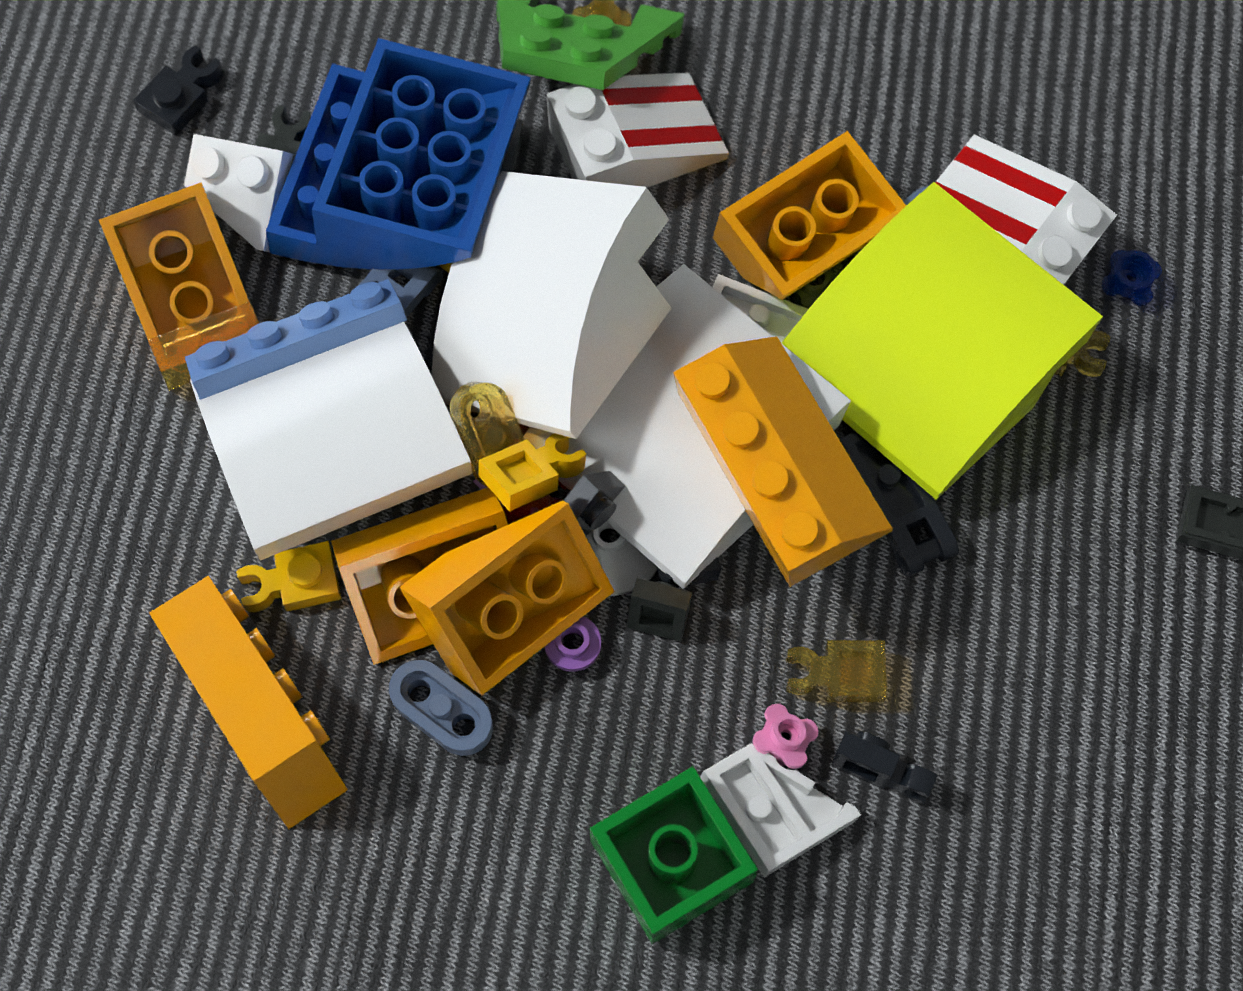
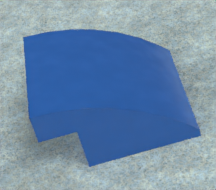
(397, 162)

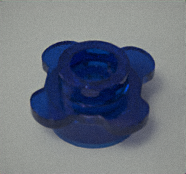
(1138, 265)

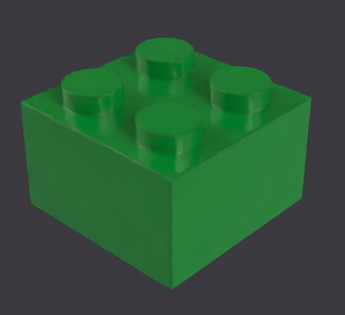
(672, 854)

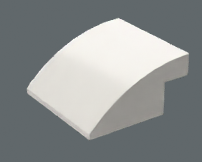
(551, 298)
(333, 439)
(675, 493)

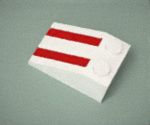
(634, 130)
(1028, 205)

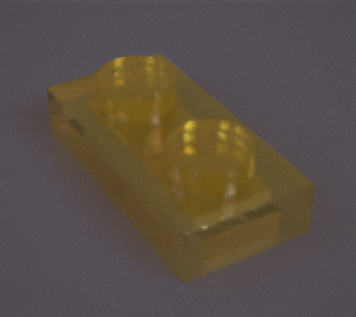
(173, 346)

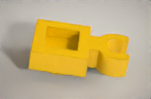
(527, 473)
(301, 577)

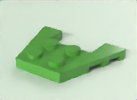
(578, 48)

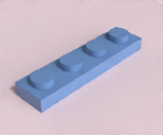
(295, 338)

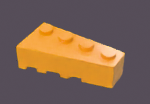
(249, 700)

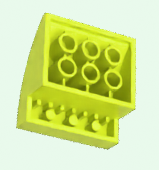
(940, 338)

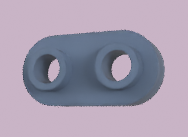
(442, 709)

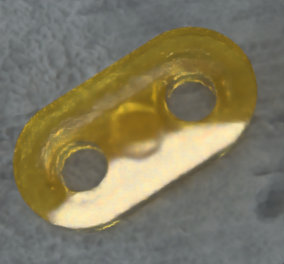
(492, 428)

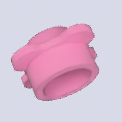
(787, 752)

